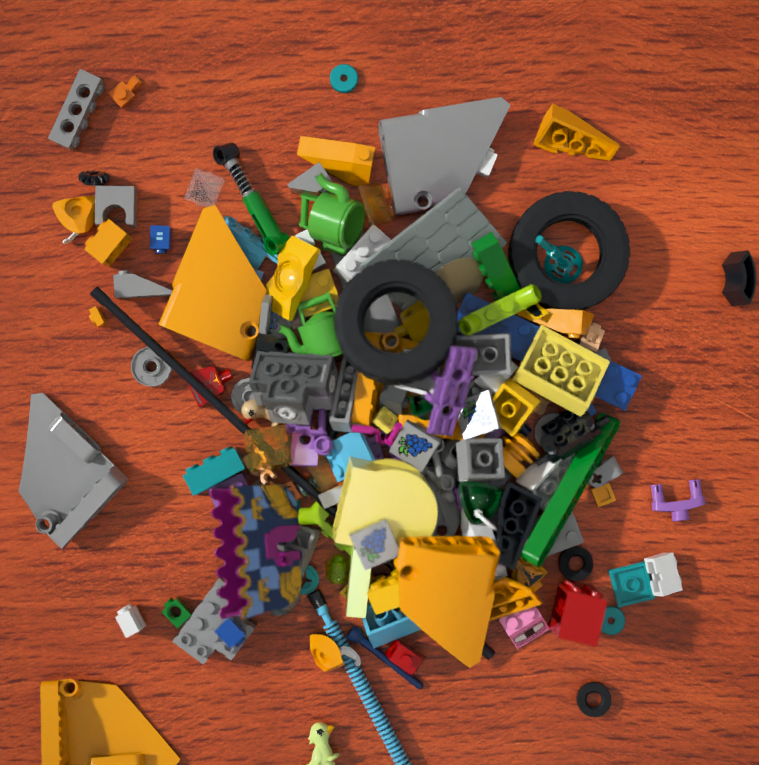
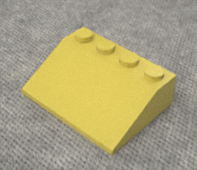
(561, 371)

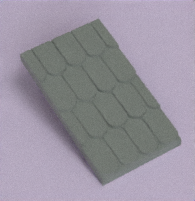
(437, 239)

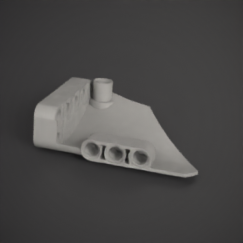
(437, 151)
(64, 473)

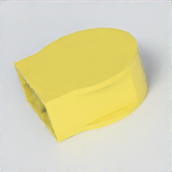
(382, 491)

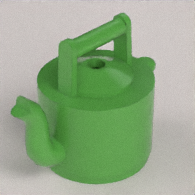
(333, 218)
(317, 333)

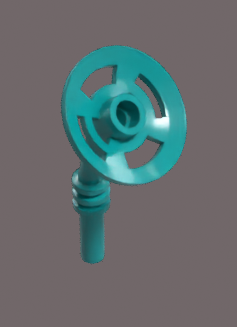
(561, 262)

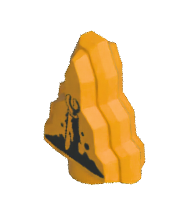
(528, 574)

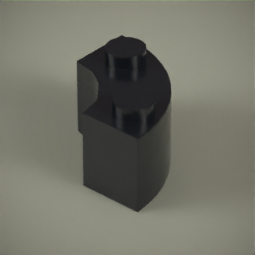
(739, 278)

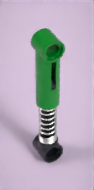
(273, 236)

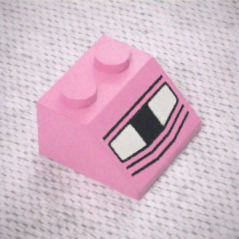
(524, 626)

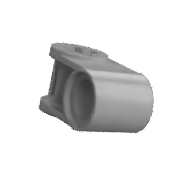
(607, 471)

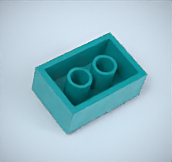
(214, 470)

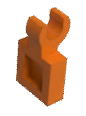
(124, 93)

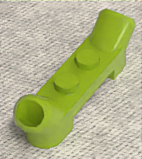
(499, 310)
(317, 515)

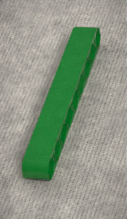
(568, 494)

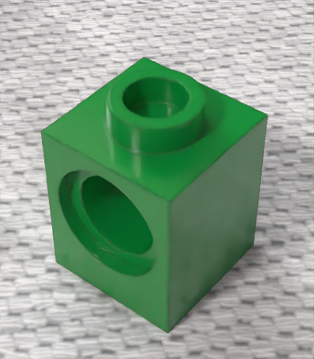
(186, 612)

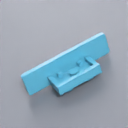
(250, 243)

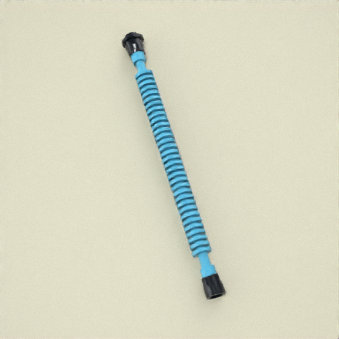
(392, 744)

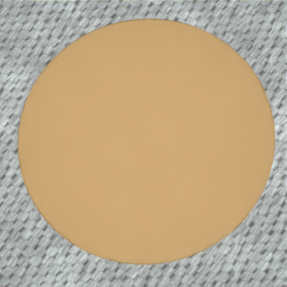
(461, 277)

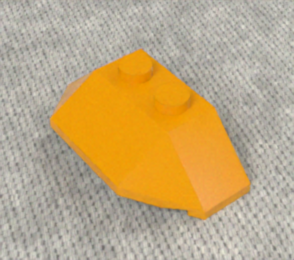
(511, 598)

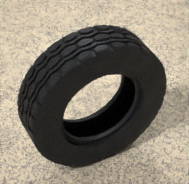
(596, 217)
(388, 278)

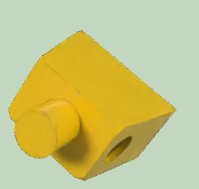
(415, 322)

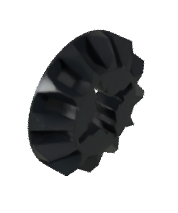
(93, 178)

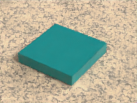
(631, 584)

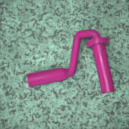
(388, 439)

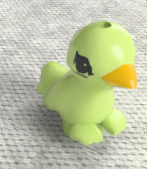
(322, 752)

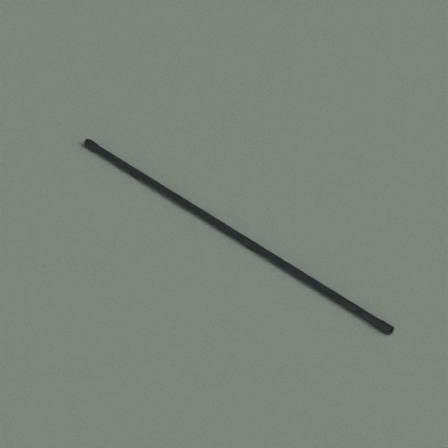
(105, 301)

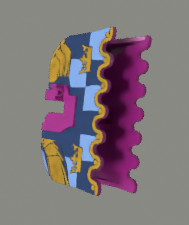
(253, 569)

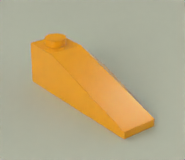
(569, 133)
(341, 159)
(565, 321)

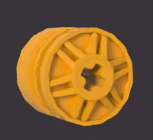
(515, 452)

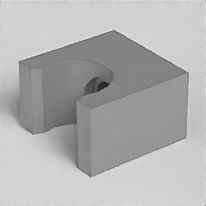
(116, 197)

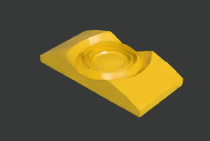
(291, 276)

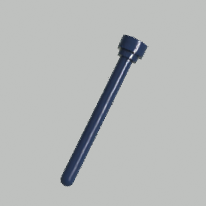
(356, 636)

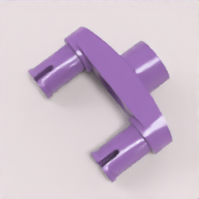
(678, 509)

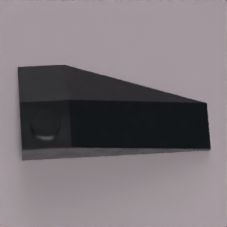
(516, 519)

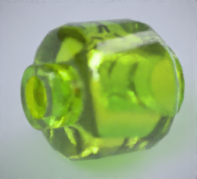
(337, 569)

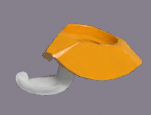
(75, 214)
(328, 655)

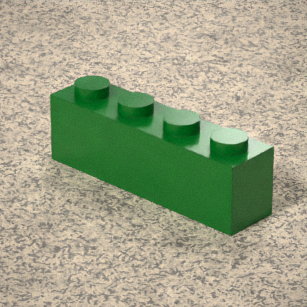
(494, 266)

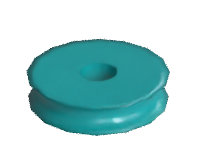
(343, 70)
(617, 625)

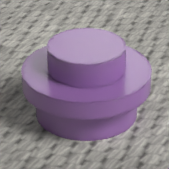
(323, 445)

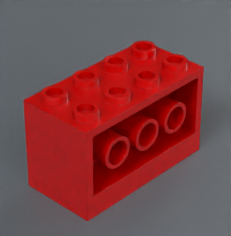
(577, 613)

